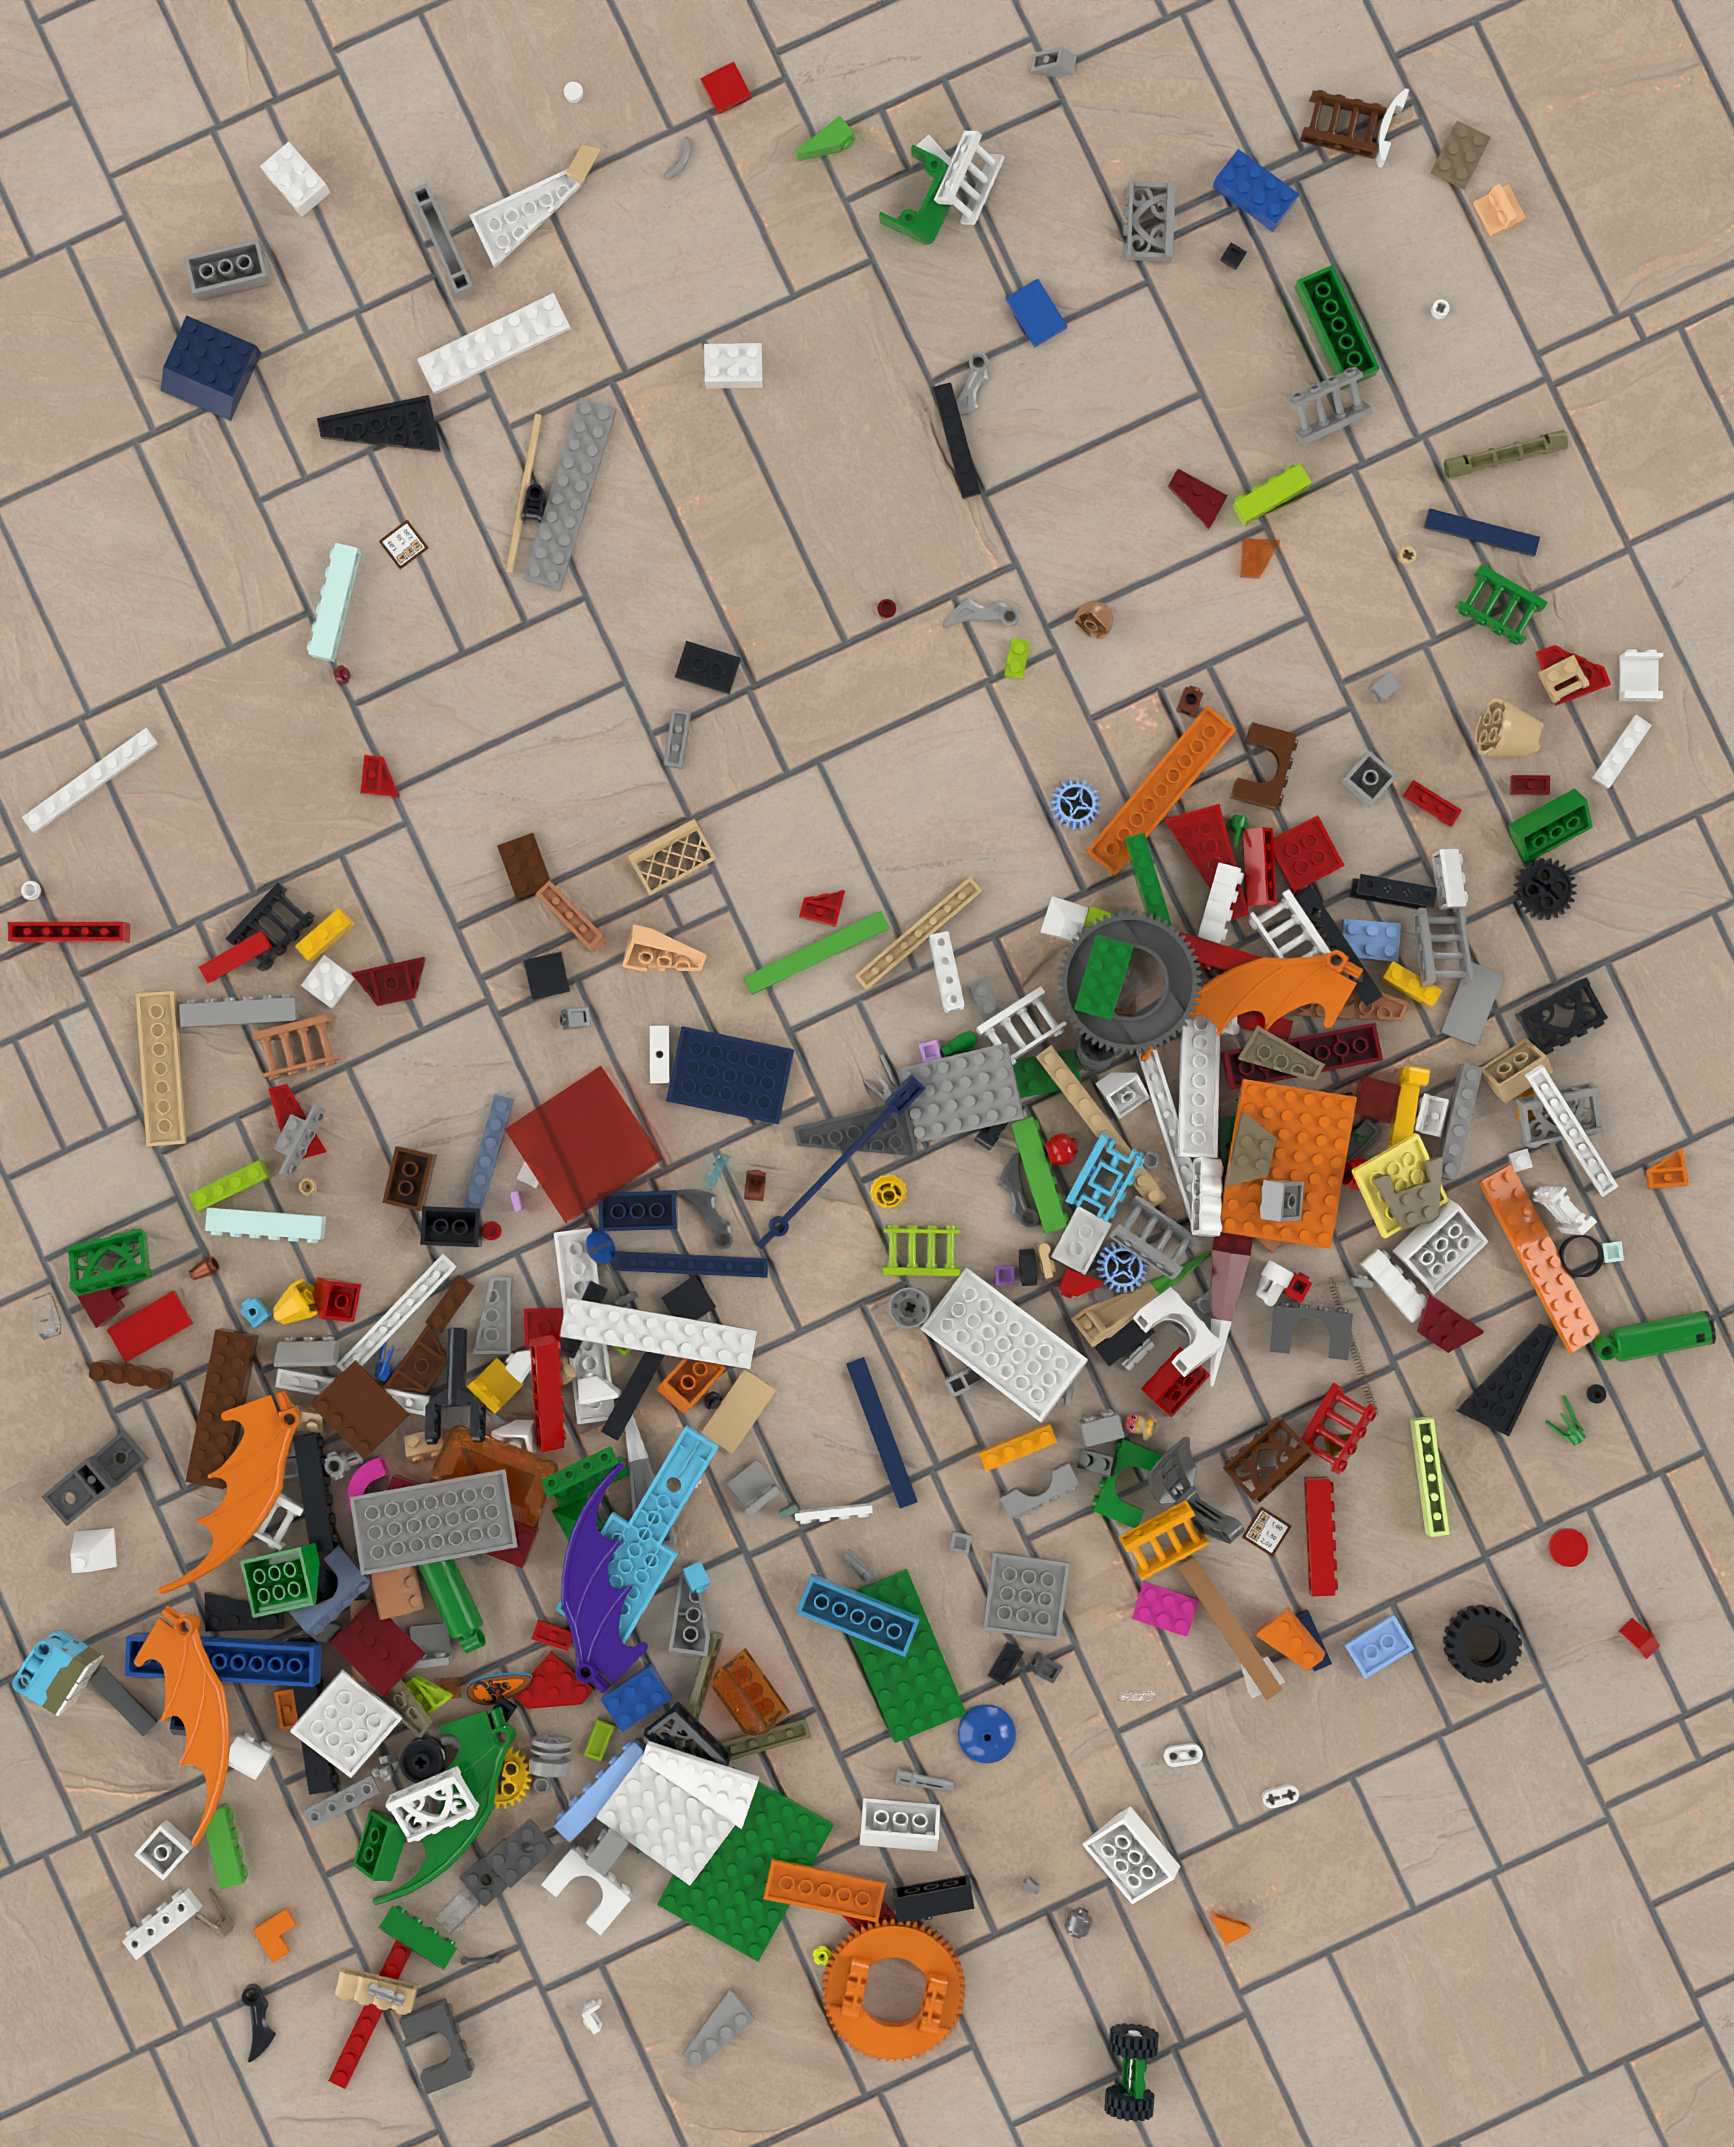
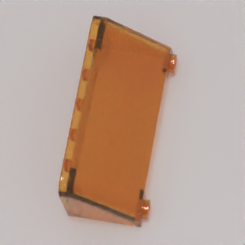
(523, 1468)

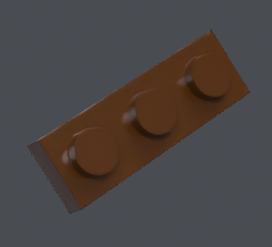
(450, 1304)

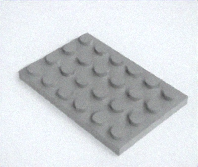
(963, 1093)

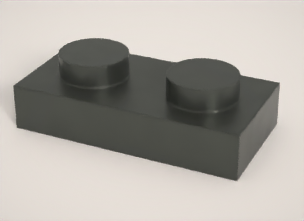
(1097, 1462)

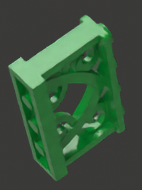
(96, 1250)

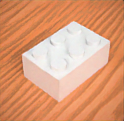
(295, 179)
(733, 365)

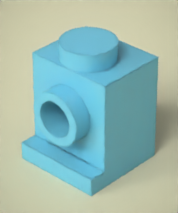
(261, 1315)

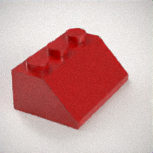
(1170, 1388)

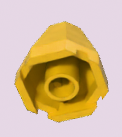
(296, 1303)

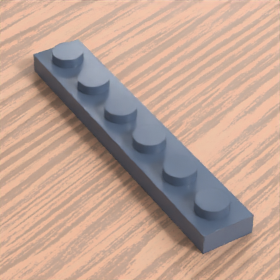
(488, 1152)

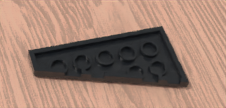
(394, 424)
(1504, 1392)

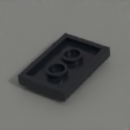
(708, 667)

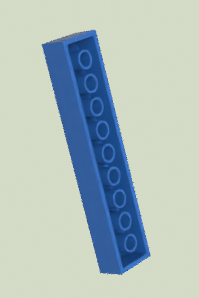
(243, 1660)

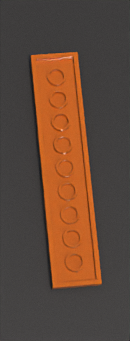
(1162, 788)
(1539, 1258)

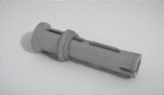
(914, 1779)

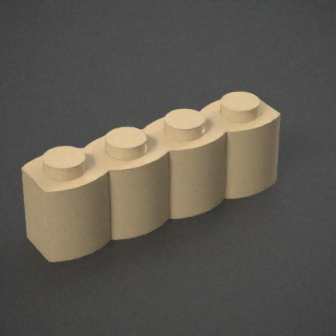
(354, 1985)

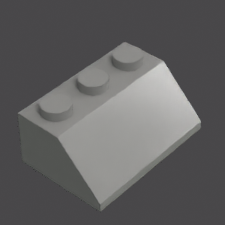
(307, 1352)

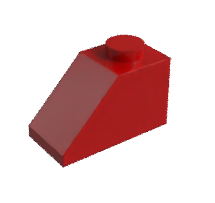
(1076, 1284)

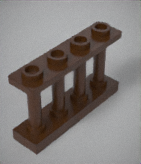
(1330, 138)

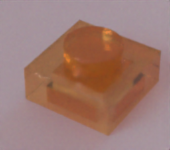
(452, 1685)

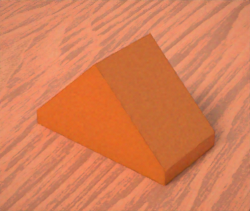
(1229, 1927)

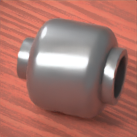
(1078, 1923)

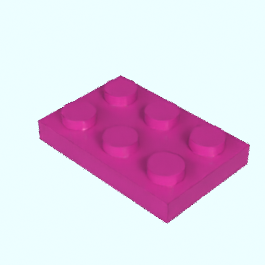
(1165, 1608)

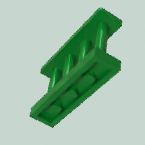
(1517, 595)
(582, 1477)

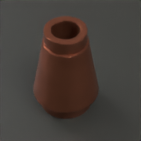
(205, 1268)

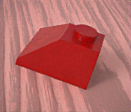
(336, 1299)

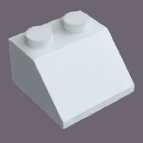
(250, 1755)

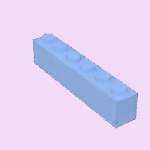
(595, 1795)

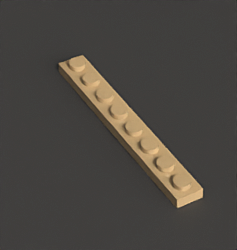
(918, 933)

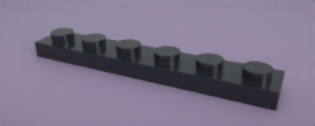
(956, 440)

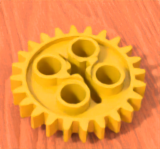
(518, 1778)

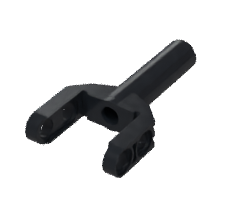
(455, 1393)

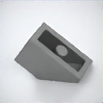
(1054, 62)

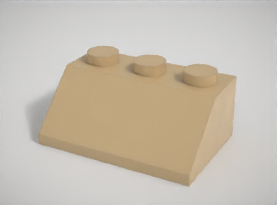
(1508, 1070)

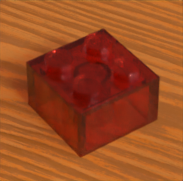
(1376, 1099)

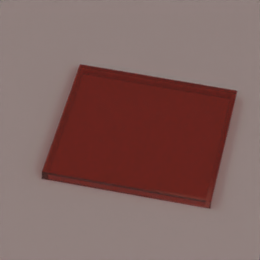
(583, 1144)

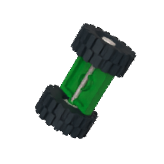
(1130, 2098)

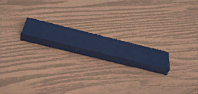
(1481, 532)

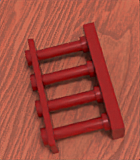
(1326, 1411)

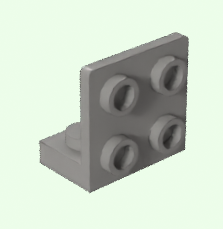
(754, 1487)
(435, 1642)

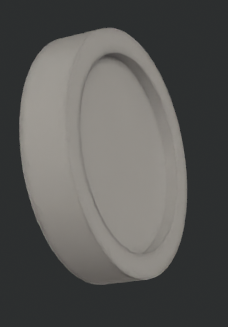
(1103, 1293)

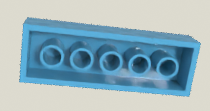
(858, 1615)

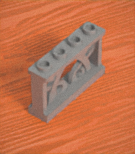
(1166, 201)
(1578, 1094)

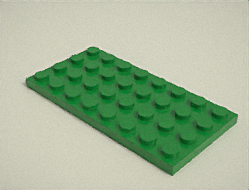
(911, 1689)

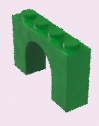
(1107, 1502)

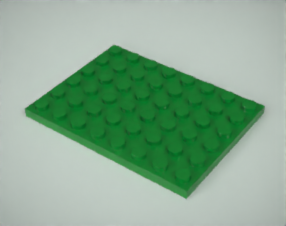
(731, 1887)

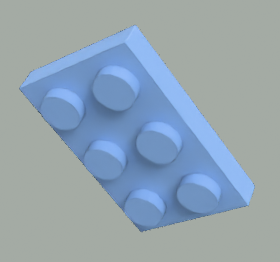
(1373, 939)
(1379, 1646)

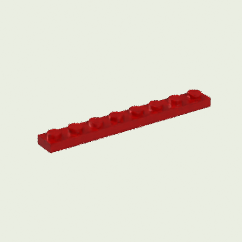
(367, 2021)

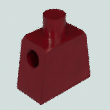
(103, 1304)

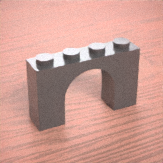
(1287, 1317)
(439, 2018)

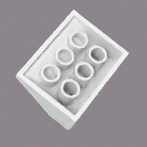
(1441, 1246)
(1132, 1855)

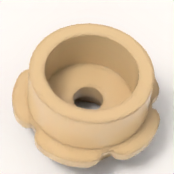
(307, 1191)

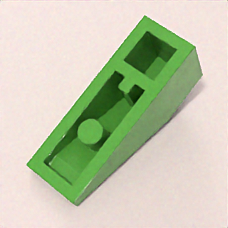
(828, 141)

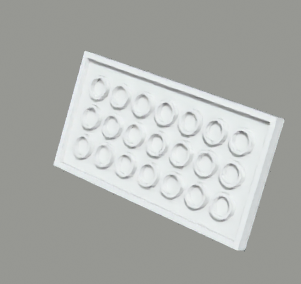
(1004, 1344)

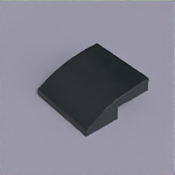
(546, 975)
(688, 1300)

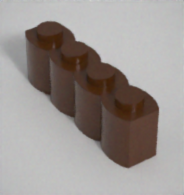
(128, 1373)

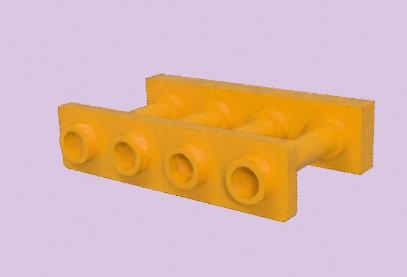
(1154, 1527)

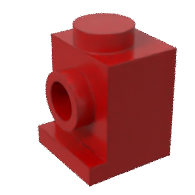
(1298, 1295)

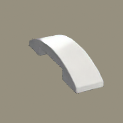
(1383, 146)

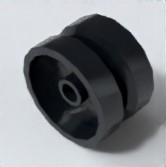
(430, 1750)

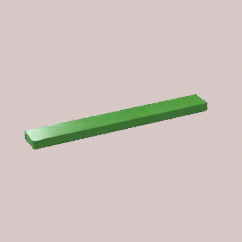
(816, 952)

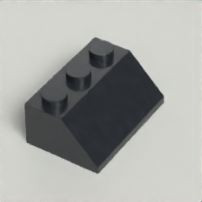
(451, 1226)

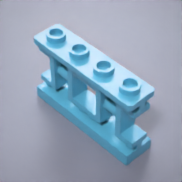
(1091, 1170)

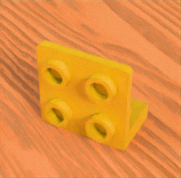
(495, 1386)

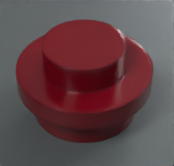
(886, 608)
(342, 674)

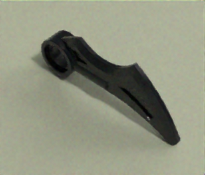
(261, 2033)

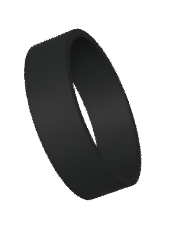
(1600, 1255)

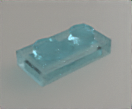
(719, 1163)

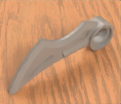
(967, 398)
(970, 611)

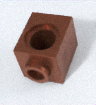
(1185, 708)

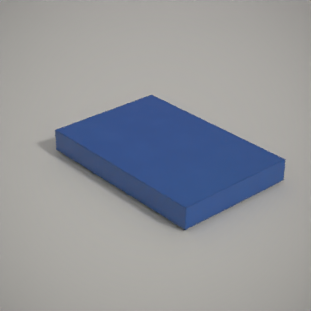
(1036, 313)

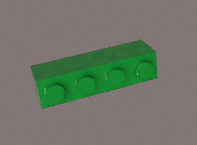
(417, 1937)

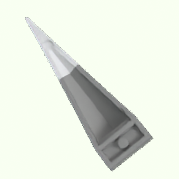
(640, 1470)

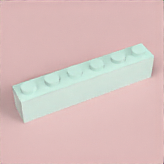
(334, 602)
(265, 1223)

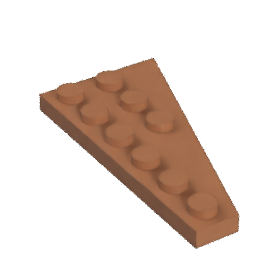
(1383, 1009)

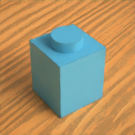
(696, 1578)

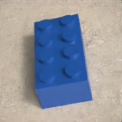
(1255, 190)

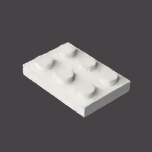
(1081, 1240)

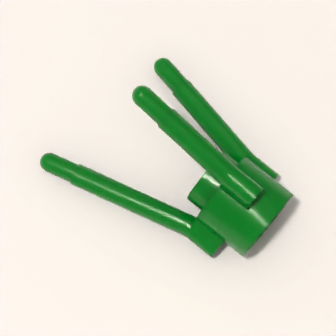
(1237, 824)
(1574, 1432)

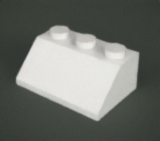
(1449, 879)

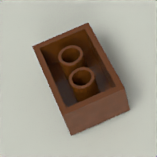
(409, 1178)

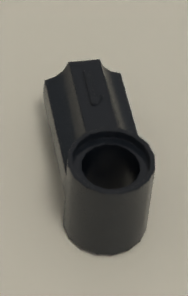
(989, 1135)

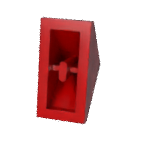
(1639, 1638)

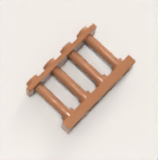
(571, 916)
(283, 1033)

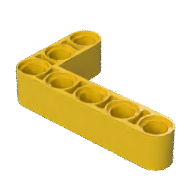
(1404, 1115)

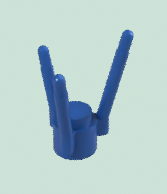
(384, 1369)

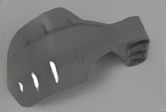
(1173, 1482)

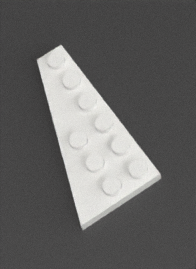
(514, 218)
(715, 1785)

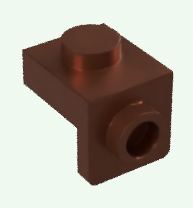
(755, 1185)

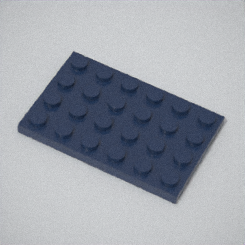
(730, 1075)

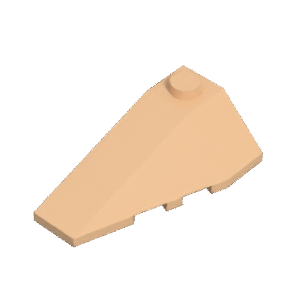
(654, 950)

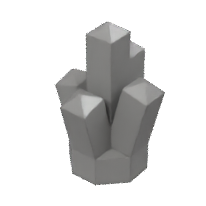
(387, 1768)

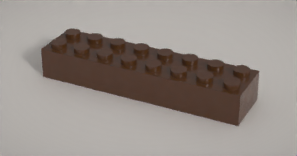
(224, 1389)

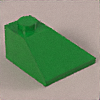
(568, 1516)

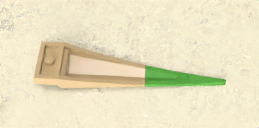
(1113, 1314)

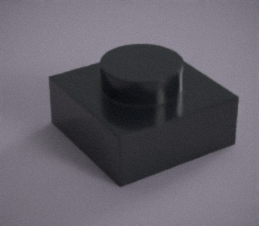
(1233, 256)

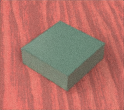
(788, 1510)

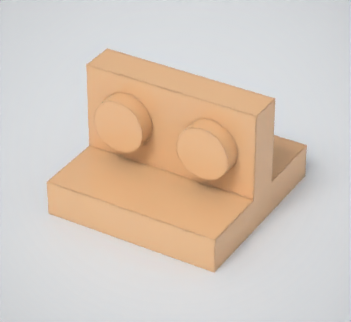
(1499, 209)

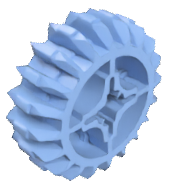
(1067, 801)
(1109, 1277)

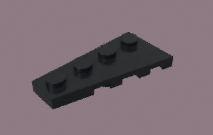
(235, 1615)

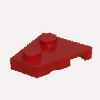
(377, 778)
(823, 908)

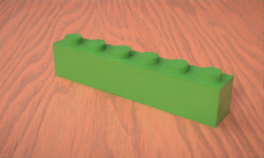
(1038, 1174)

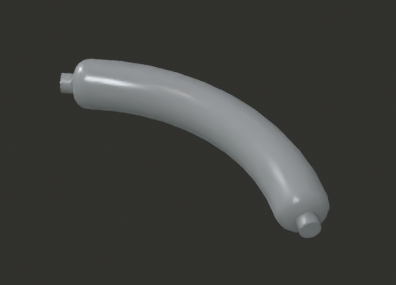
(683, 161)

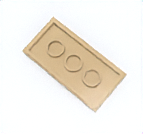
(738, 1411)

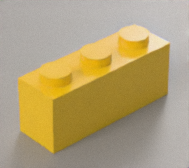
(325, 935)
(1410, 984)

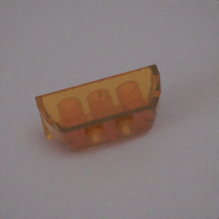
(748, 1695)

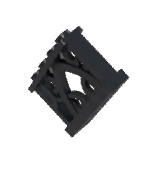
(1573, 992)
(695, 1730)

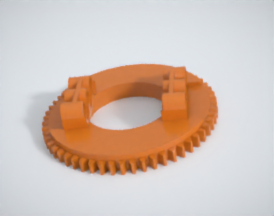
(848, 1977)

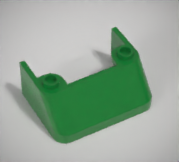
(926, 223)

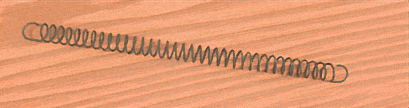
(1354, 1349)

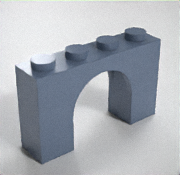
(350, 1584)

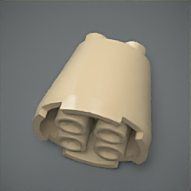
(1507, 731)

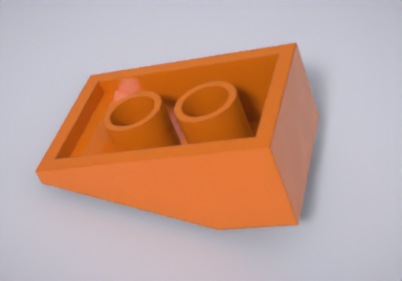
(689, 1382)

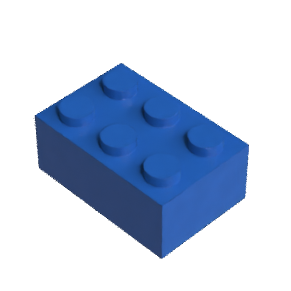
(636, 1697)

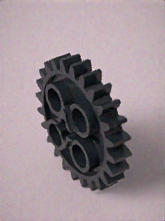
(1534, 902)

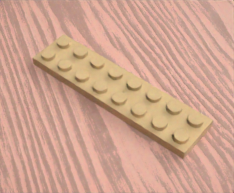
(161, 1068)

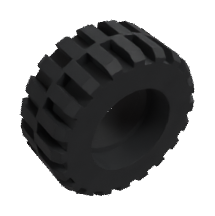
(1503, 1658)

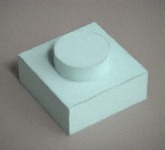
(1612, 1251)

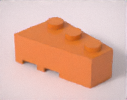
(1292, 1639)

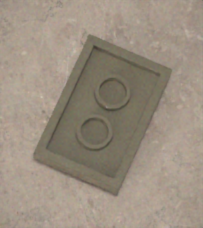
(1460, 155)

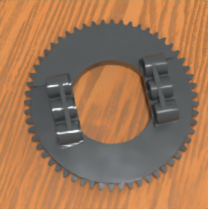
(1159, 1018)

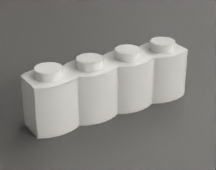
(1219, 903)
(1206, 1197)
(1394, 1285)

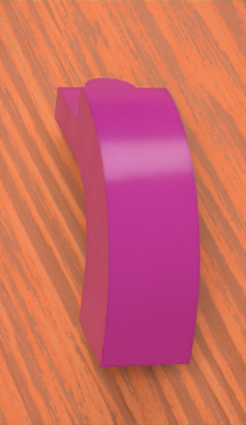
(365, 1476)

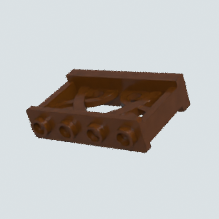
(1284, 1470)

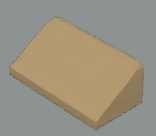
(583, 163)

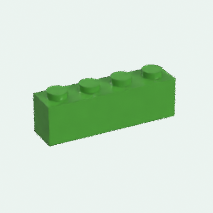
(225, 1849)

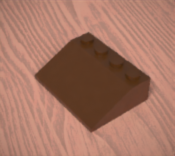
(359, 1409)

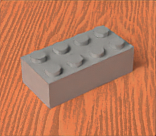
(227, 270)

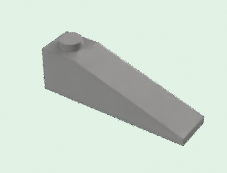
(689, 1627)

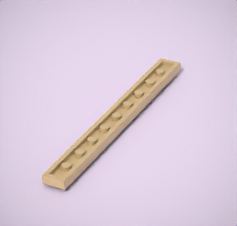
(1097, 1121)

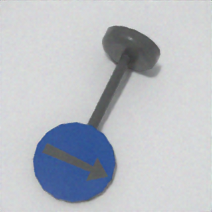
(601, 1250)

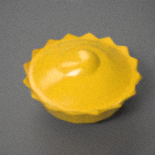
(888, 1191)

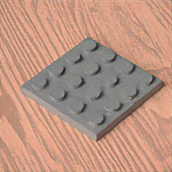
(1026, 1596)

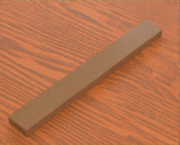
(1230, 1628)

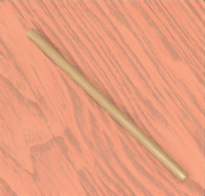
(525, 484)

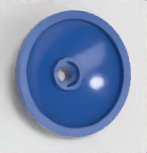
(982, 1721)

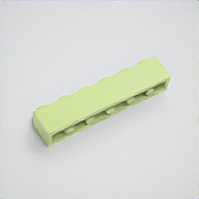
(1429, 1476)

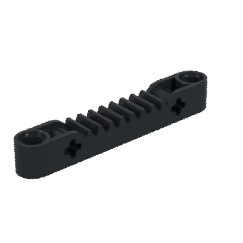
(1309, 901)

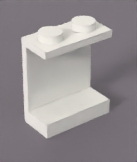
(1639, 676)

